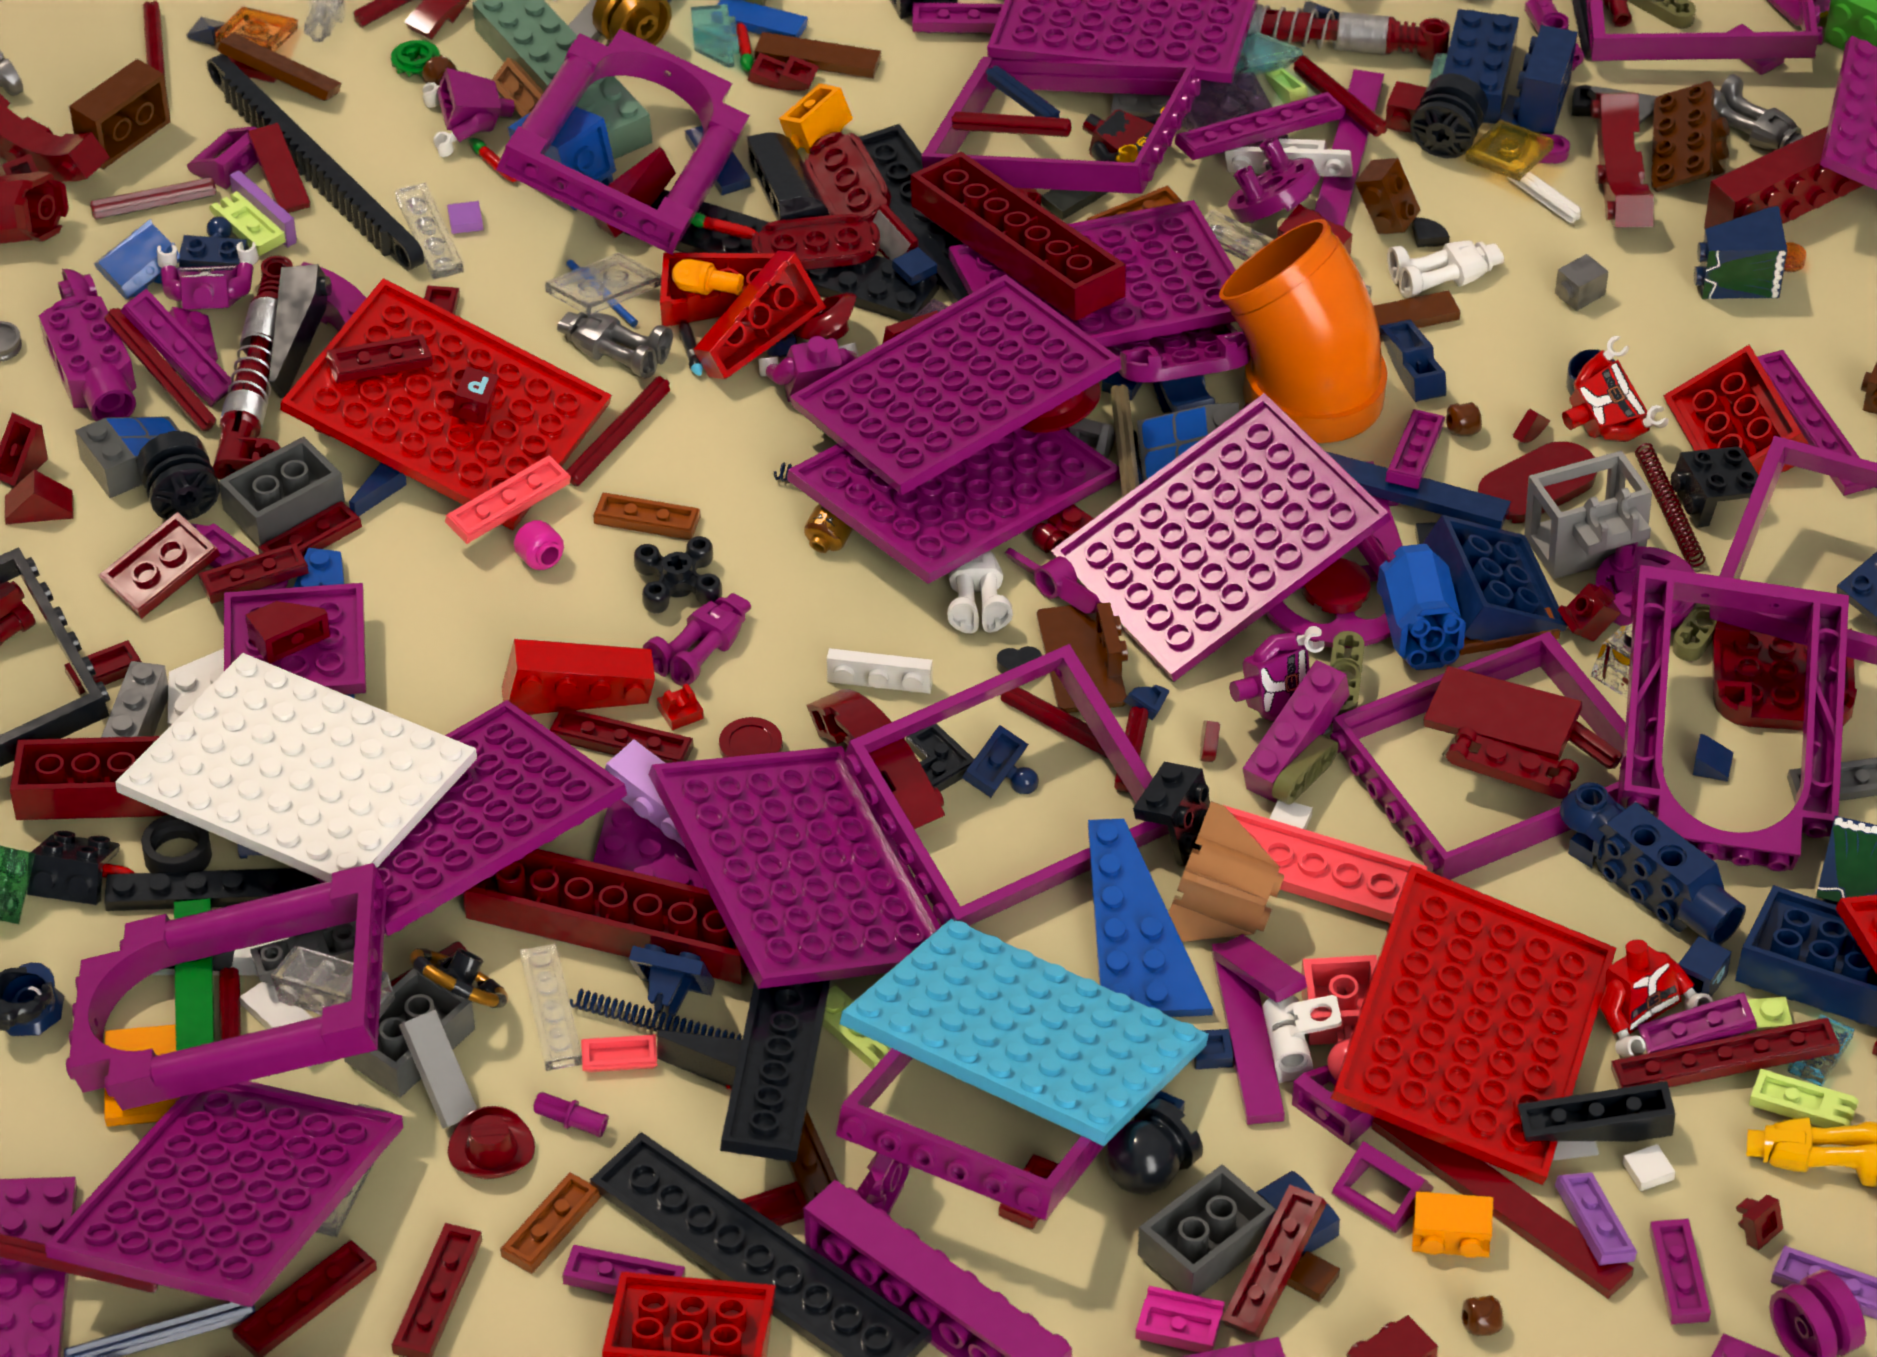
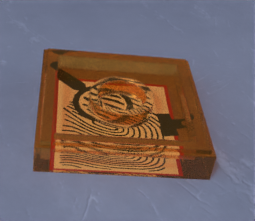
(259, 27)

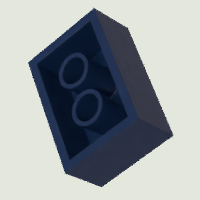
(1545, 79)

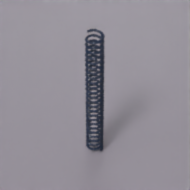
(641, 1014)

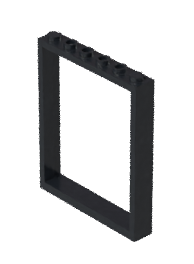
(75, 714)

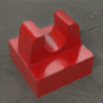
(680, 707)

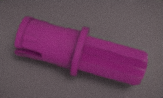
(571, 1114)

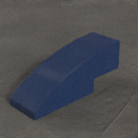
(1414, 360)

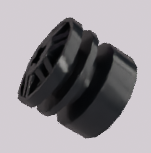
(1449, 116)
(178, 475)

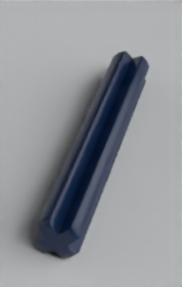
(1020, 93)

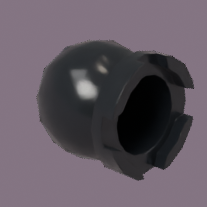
(1152, 1149)

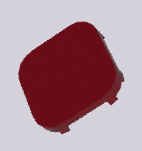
(1763, 679)

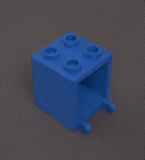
(581, 145)

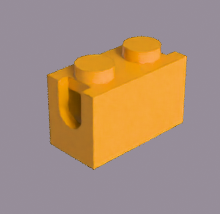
(816, 115)
(1452, 1224)

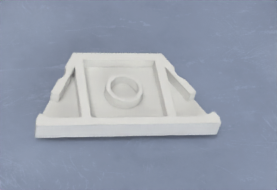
(191, 681)

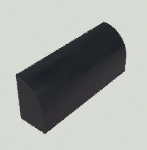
(784, 177)

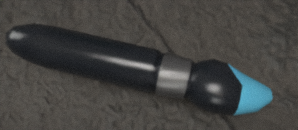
(689, 344)

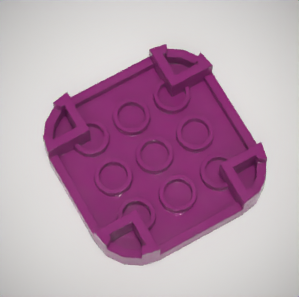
(1183, 354)

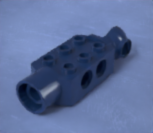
(1653, 864)

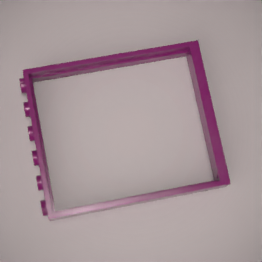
(1704, 45)
(1076, 76)
(1816, 459)
(1536, 652)
(910, 847)
(951, 1160)

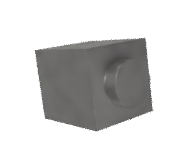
(1581, 282)

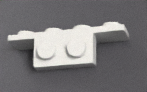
(1327, 161)

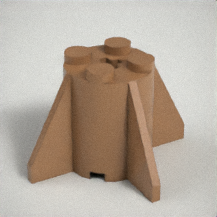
(1224, 882)

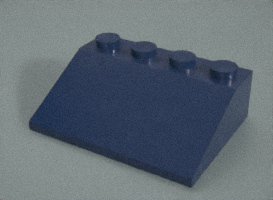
(1494, 580)
(1809, 957)

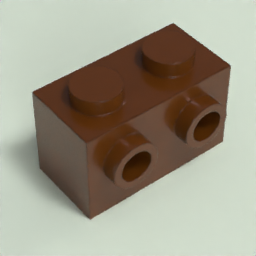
(1387, 196)

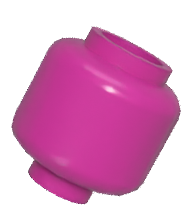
(538, 545)

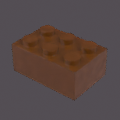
(123, 109)

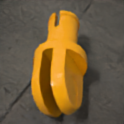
(704, 278)

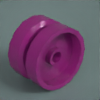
(1818, 1317)

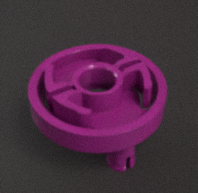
(1275, 189)
(1622, 568)

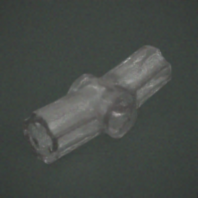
(323, 17)

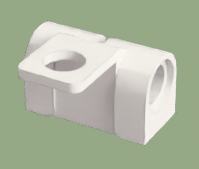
(1286, 1028)

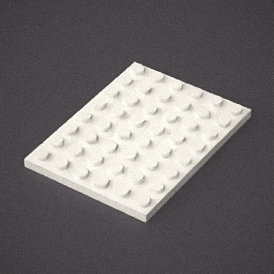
(296, 770)

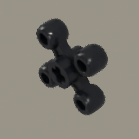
(677, 574)

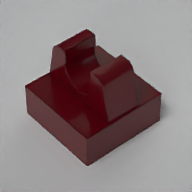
(1760, 1220)

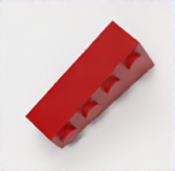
(692, 307)
(761, 316)

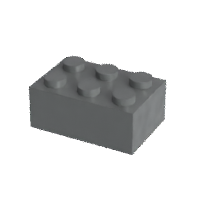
(281, 490)
(414, 996)
(1205, 1232)

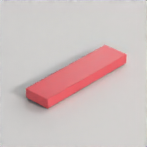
(507, 499)

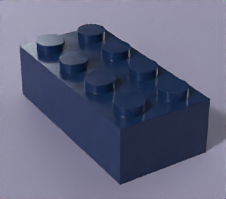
(1484, 52)

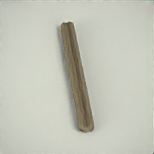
(1124, 438)

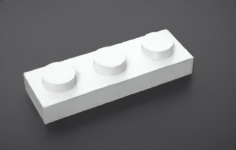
(879, 670)

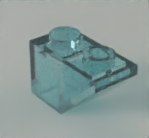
(713, 33)

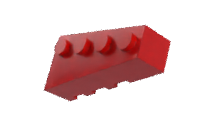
(576, 676)

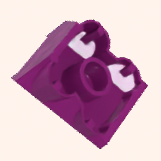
(883, 1182)

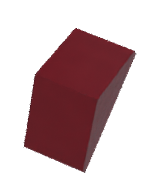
(21, 449)
(38, 500)

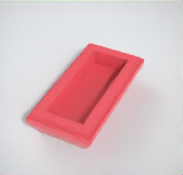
(619, 1053)

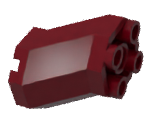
(31, 207)

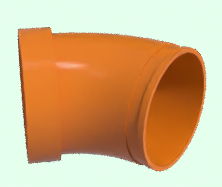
(1310, 333)

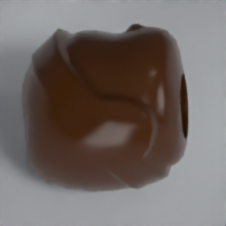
(435, 69)
(1464, 419)
(1482, 1315)

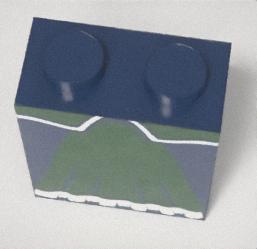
(1743, 257)
(1849, 861)

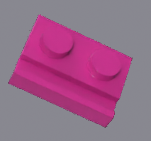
(1179, 1320)

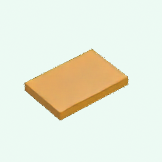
(161, 1040)

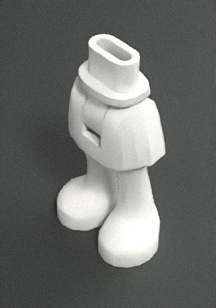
(1457, 262)
(982, 576)

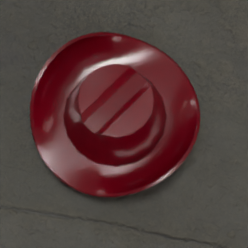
(831, 321)
(491, 1143)

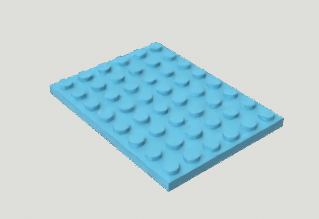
(1025, 1030)

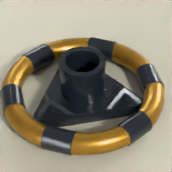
(460, 976)

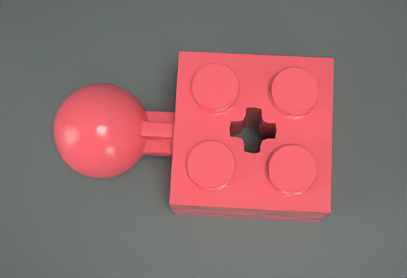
(1348, 981)

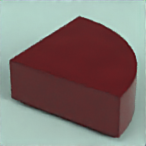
(1530, 426)

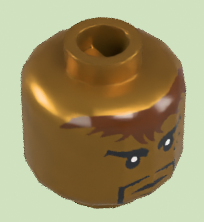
(826, 531)

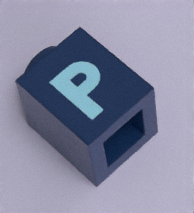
(1706, 965)

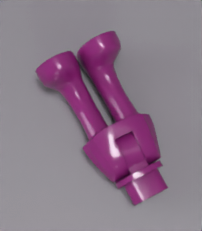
(713, 625)

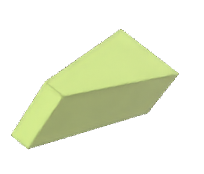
(1286, 86)

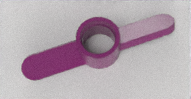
(1059, 580)

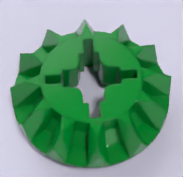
(404, 56)

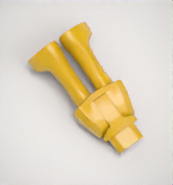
(1794, 1149)

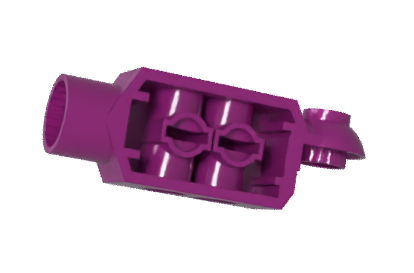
(87, 350)

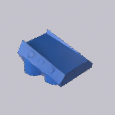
(134, 261)

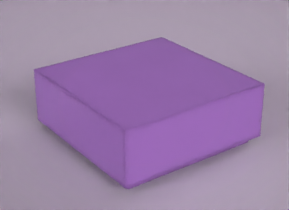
(465, 217)

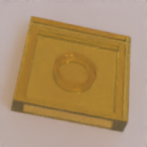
(1509, 150)

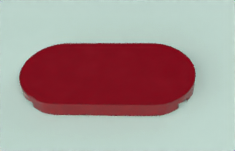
(846, 176)
(821, 240)
(1511, 479)

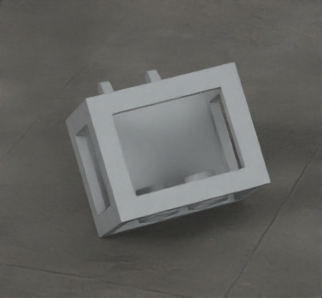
(1591, 533)

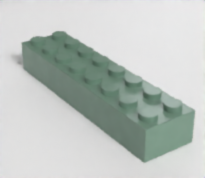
(539, 43)

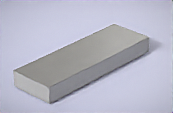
(438, 1068)

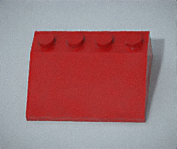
(1734, 408)
(688, 1317)

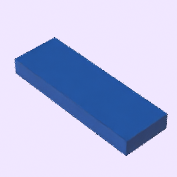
(766, 19)

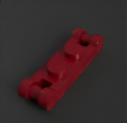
(1512, 764)

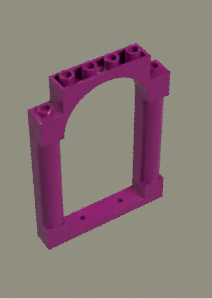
(627, 56)
(1642, 769)
(158, 943)

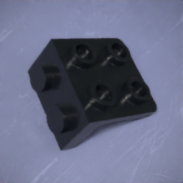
(1710, 477)
(1180, 801)
(70, 867)

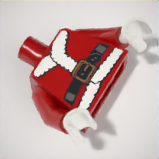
(1608, 401)
(1642, 989)

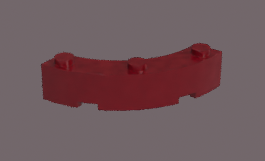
(65, 157)
(1620, 165)
(850, 715)

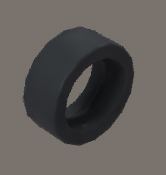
(170, 828)

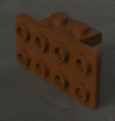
(1687, 137)
(1096, 645)

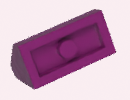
(237, 157)
(1315, 1102)
(1361, 1161)

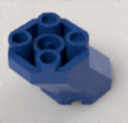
(1421, 607)

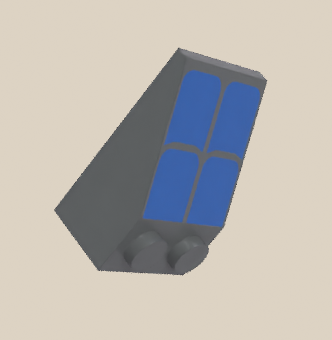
(1171, 434)
(112, 447)

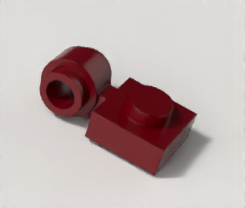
(1059, 528)

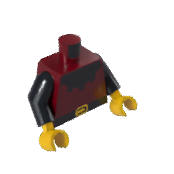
(1118, 136)

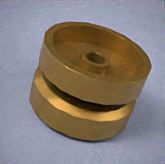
(641, 18)

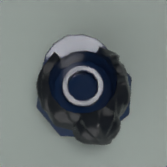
(29, 1000)

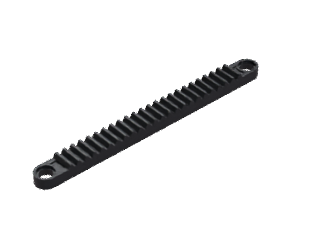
(317, 165)

